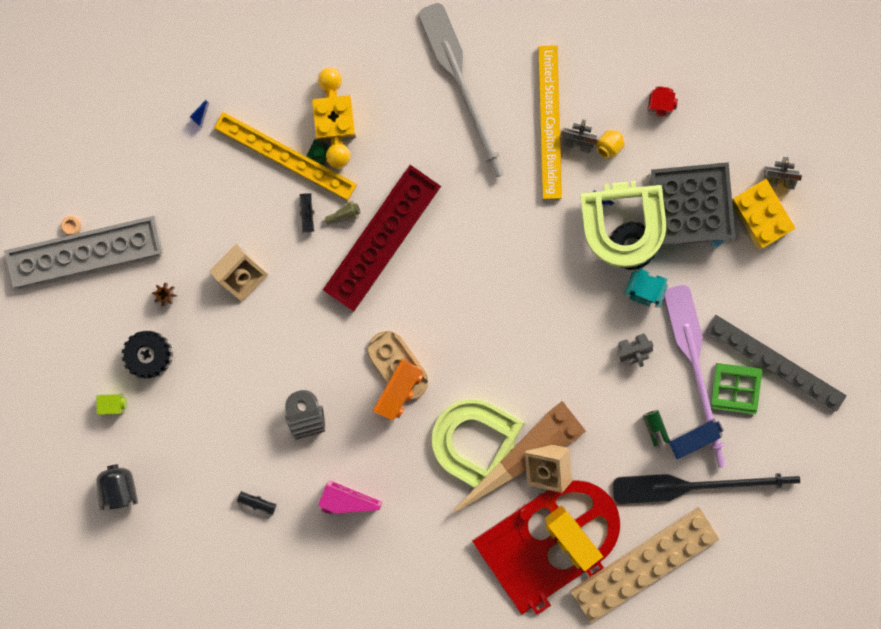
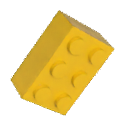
(762, 214)
(572, 538)

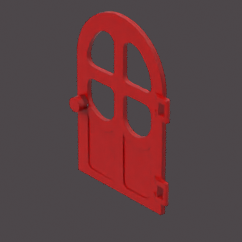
(523, 561)

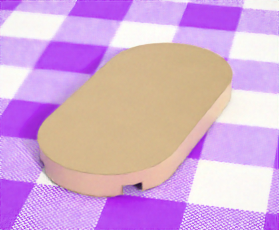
(386, 353)

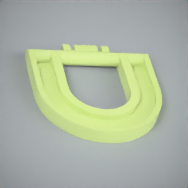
(654, 221)
(471, 410)

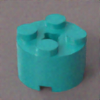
(646, 288)

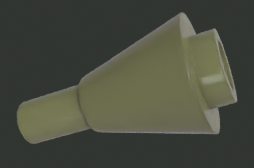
(347, 212)

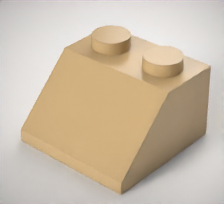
(238, 272)
(549, 467)

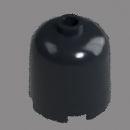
(115, 488)

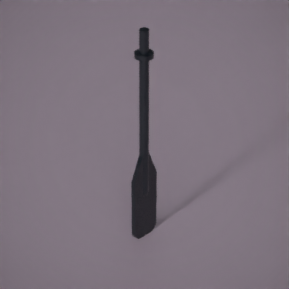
(668, 487)

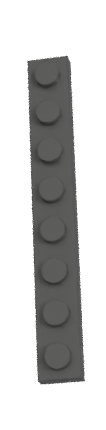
(776, 363)

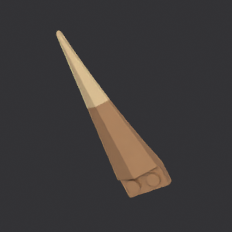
(555, 428)

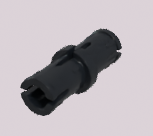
(306, 212)
(256, 503)

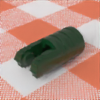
(654, 424)

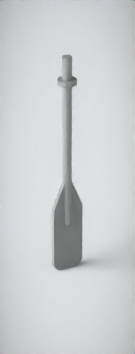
(450, 56)

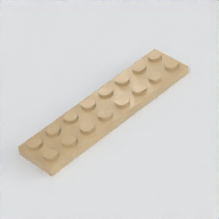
(644, 564)

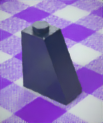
(696, 438)

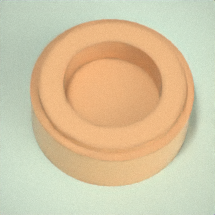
(71, 225)

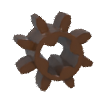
(164, 289)

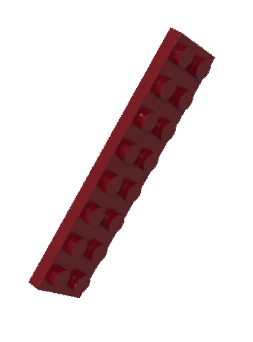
(382, 238)

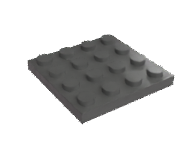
(696, 203)

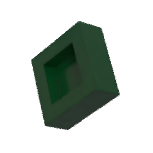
(318, 151)

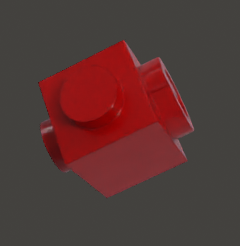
(662, 101)

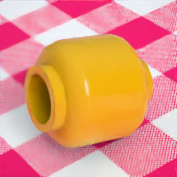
(610, 144)

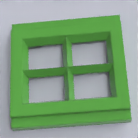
(738, 371)

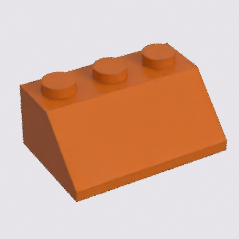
(398, 390)

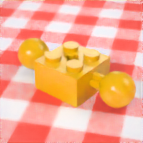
(330, 81)

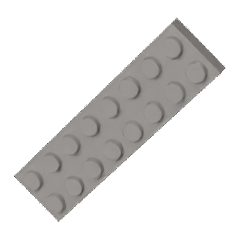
(83, 252)

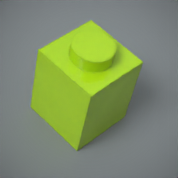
(111, 403)

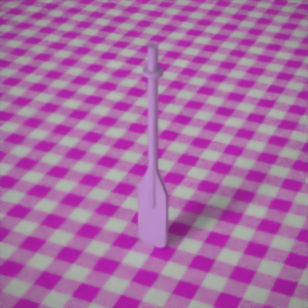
(689, 340)

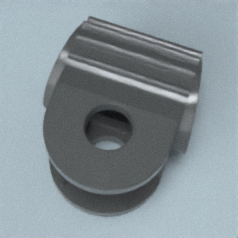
(304, 422)

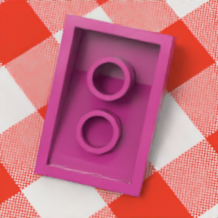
(342, 499)

